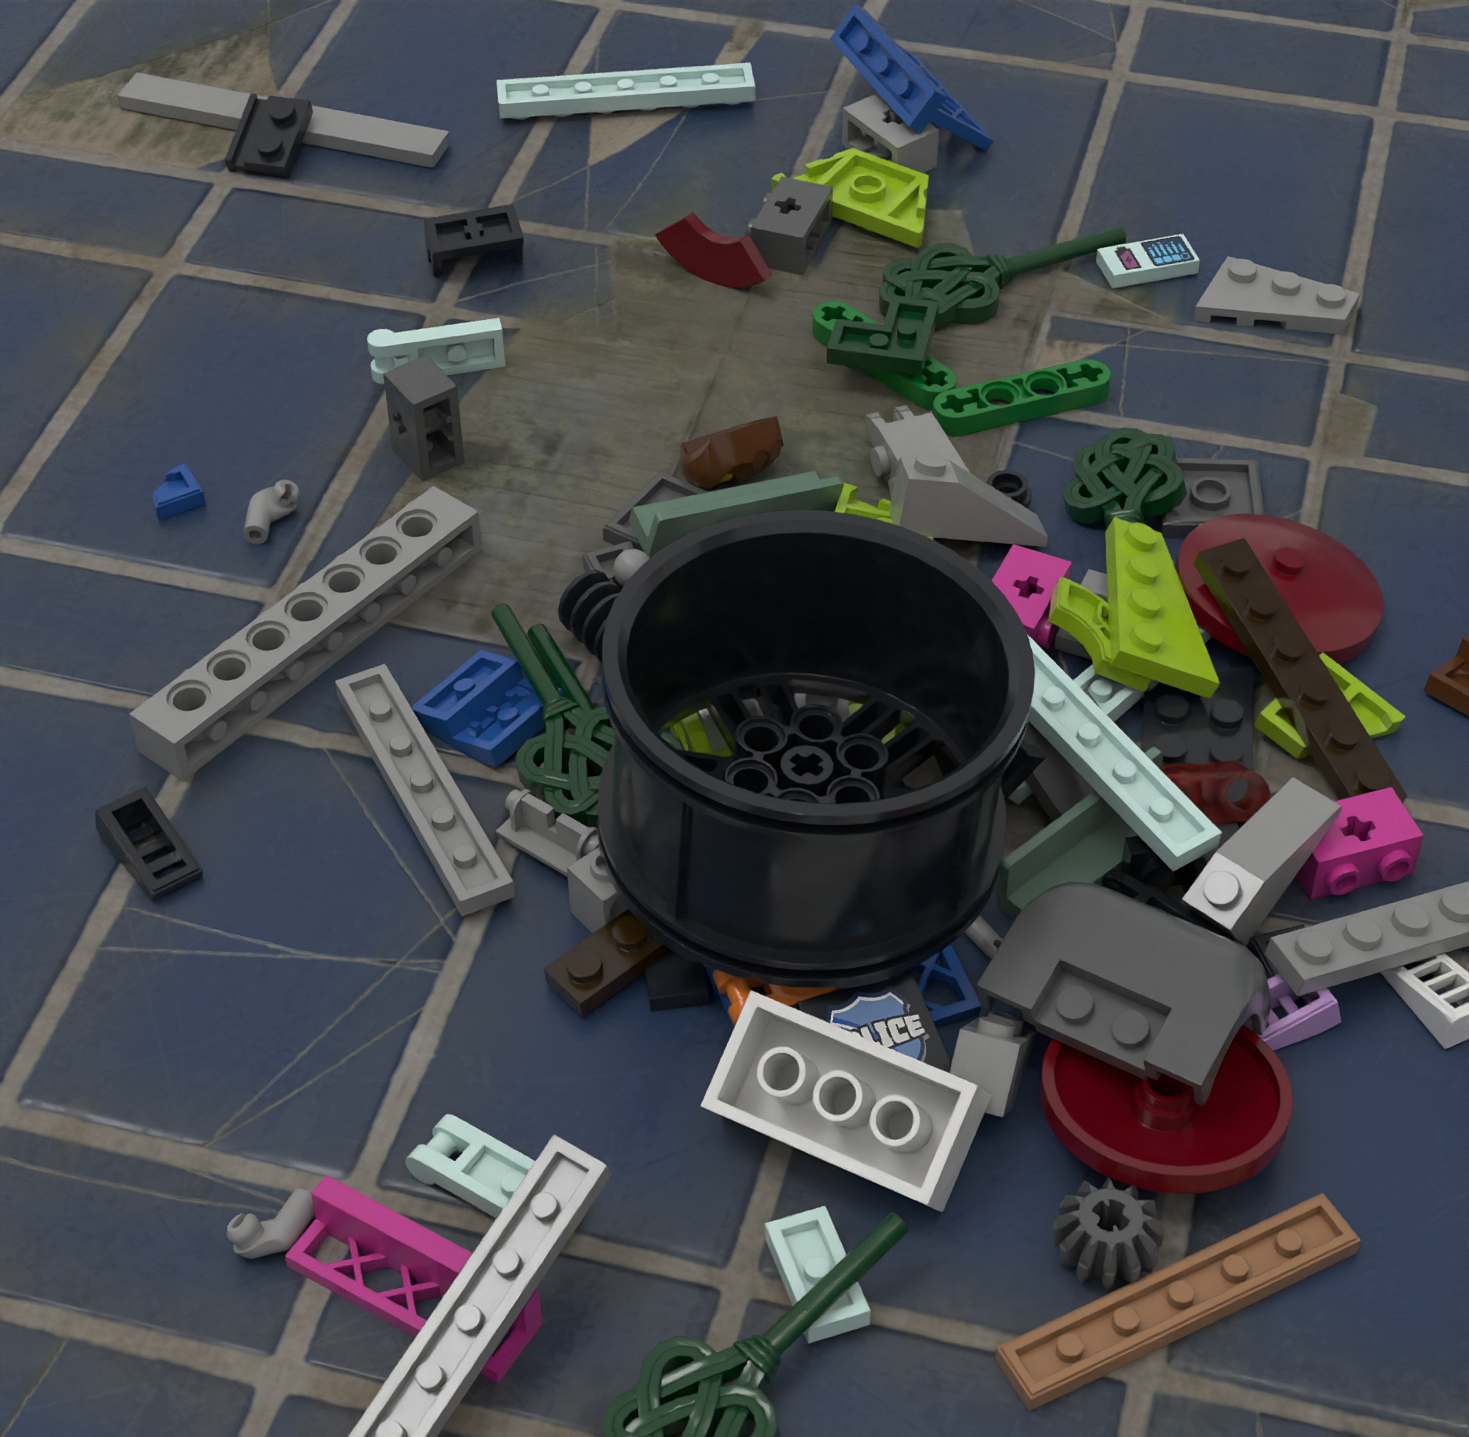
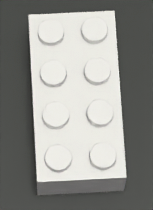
(847, 1100)

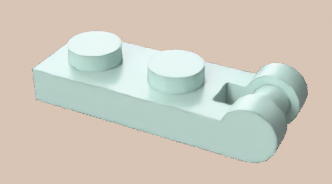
(451, 347)
(483, 1173)

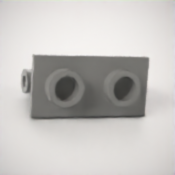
(537, 833)

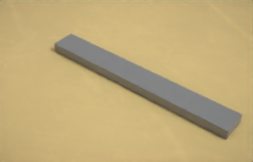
(326, 128)

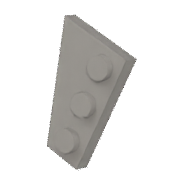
(1263, 293)

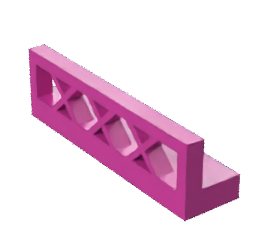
(396, 1244)

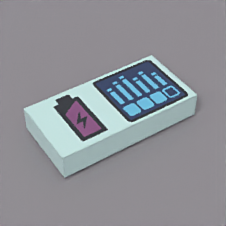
(1147, 261)

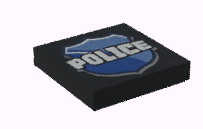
(887, 1014)

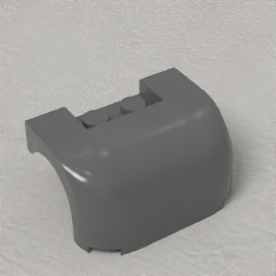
(1128, 983)

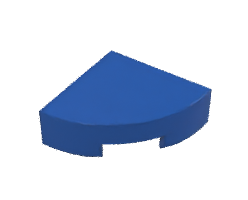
(178, 493)

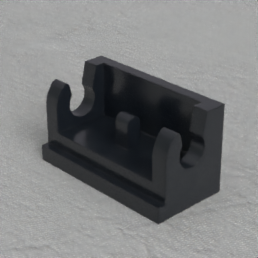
(472, 234)

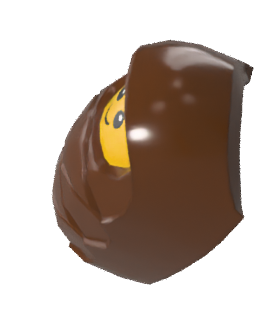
(731, 453)

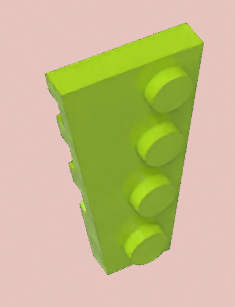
(1150, 614)

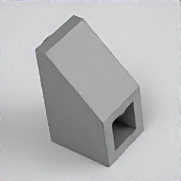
(994, 1057)

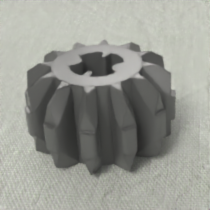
(1108, 1233)

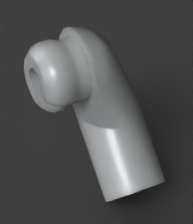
(269, 507)
(259, 1239)

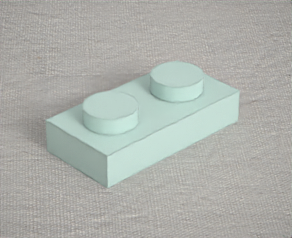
(804, 1252)

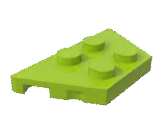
(872, 193)

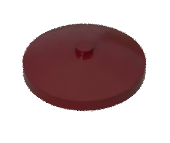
(1315, 575)
(1153, 1128)

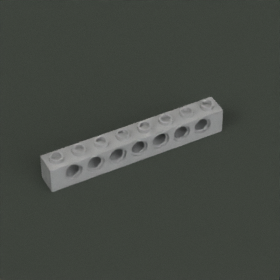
(305, 633)

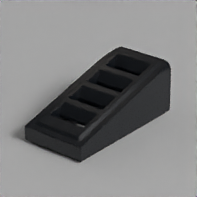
(137, 808)

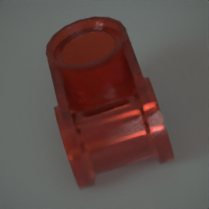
(1208, 788)

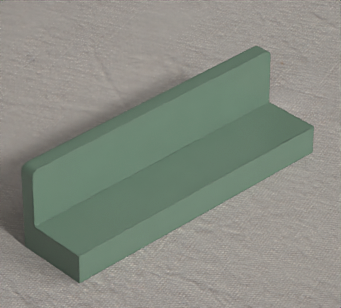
(670, 520)
(1072, 848)

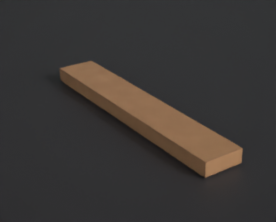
(1175, 1301)

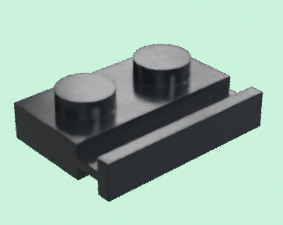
(269, 136)

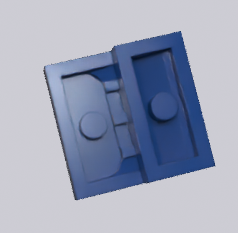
(483, 708)

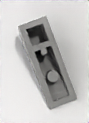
(950, 503)
(1261, 860)

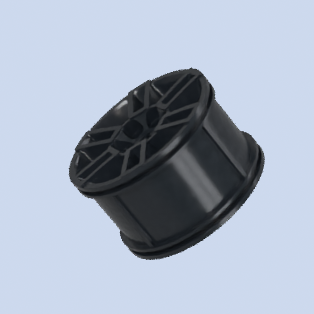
(797, 845)

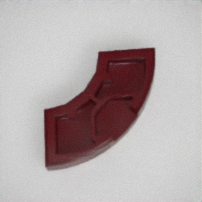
(713, 256)

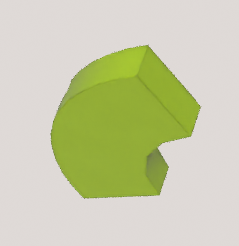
(1087, 620)

